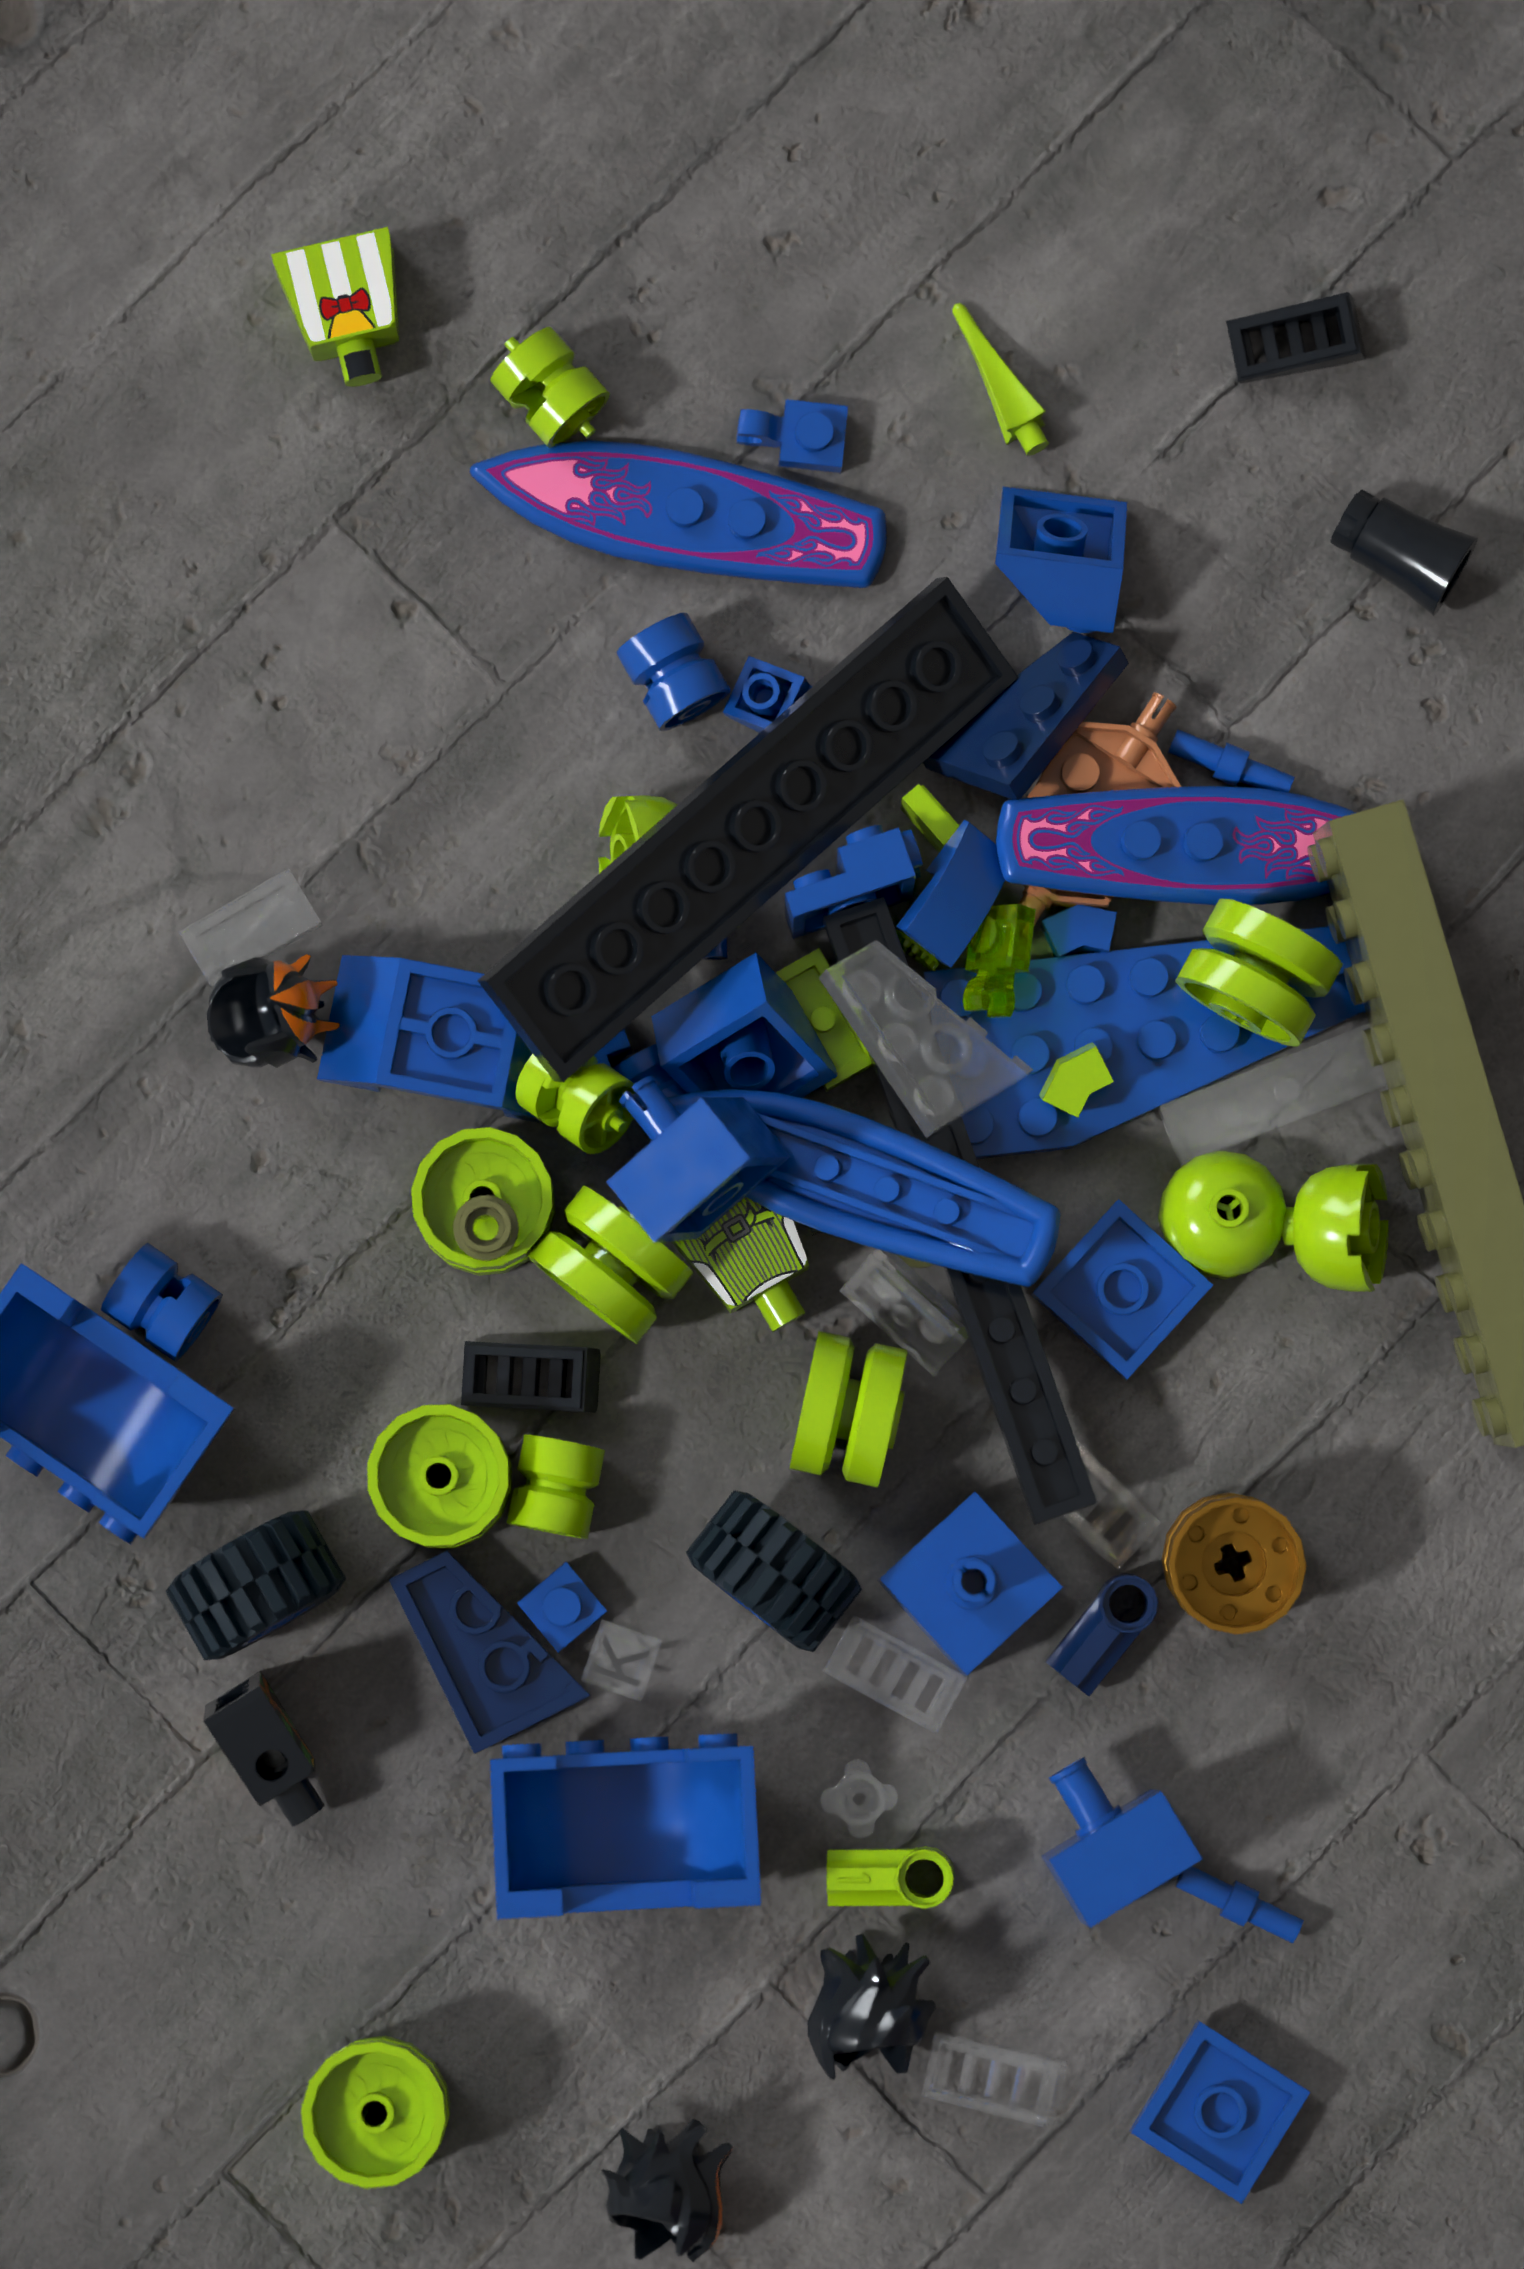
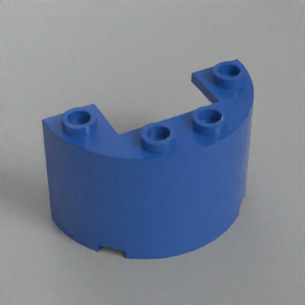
(97, 1407)
(624, 1827)

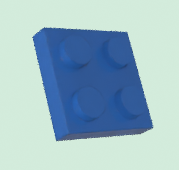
(1122, 1289)
(1219, 2111)

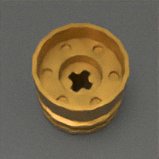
(1268, 1577)

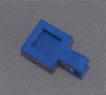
(807, 434)

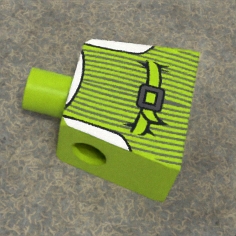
(750, 1259)

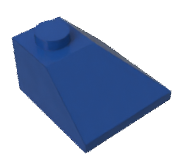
(1064, 555)

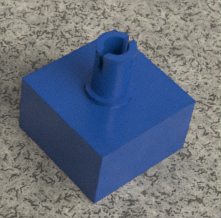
(695, 1163)
(970, 1584)
(1117, 1848)

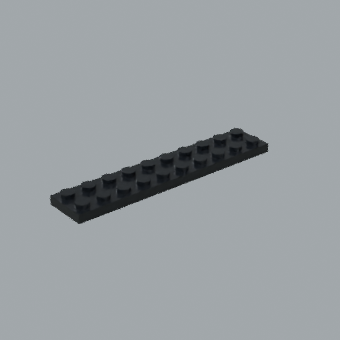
(748, 830)

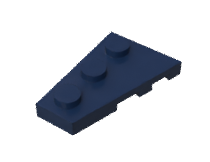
(1032, 718)
(481, 1654)

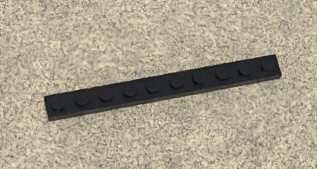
(991, 1310)

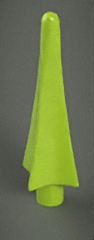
(1014, 405)

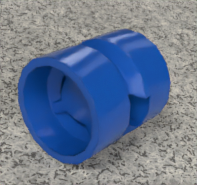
(671, 668)
(161, 1302)

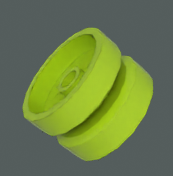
(1259, 972)
(477, 1162)
(610, 1264)
(850, 1409)
(404, 1493)
(415, 2105)

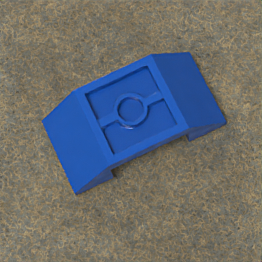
(422, 1034)

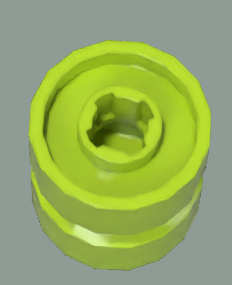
(556, 1486)

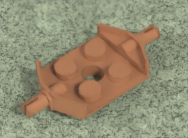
(1103, 760)

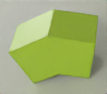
(1075, 1079)

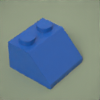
(742, 1035)

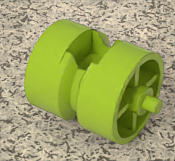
(544, 381)
(582, 1106)

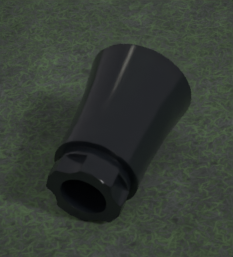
(1404, 548)

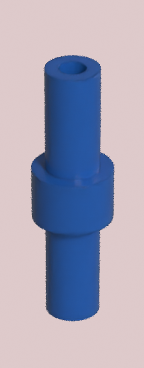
(1229, 763)
(1239, 1903)

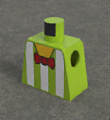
(344, 299)

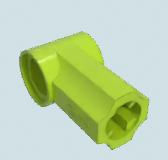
(880, 1877)

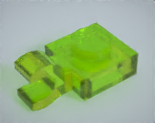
(996, 954)

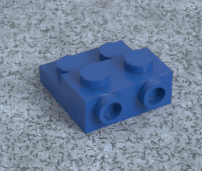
(866, 869)

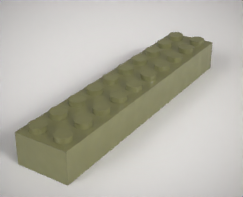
(1434, 1095)

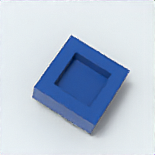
(562, 1607)

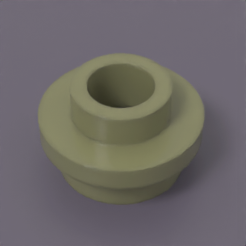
(482, 1207)

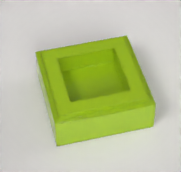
(929, 816)

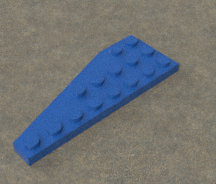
(1143, 1025)

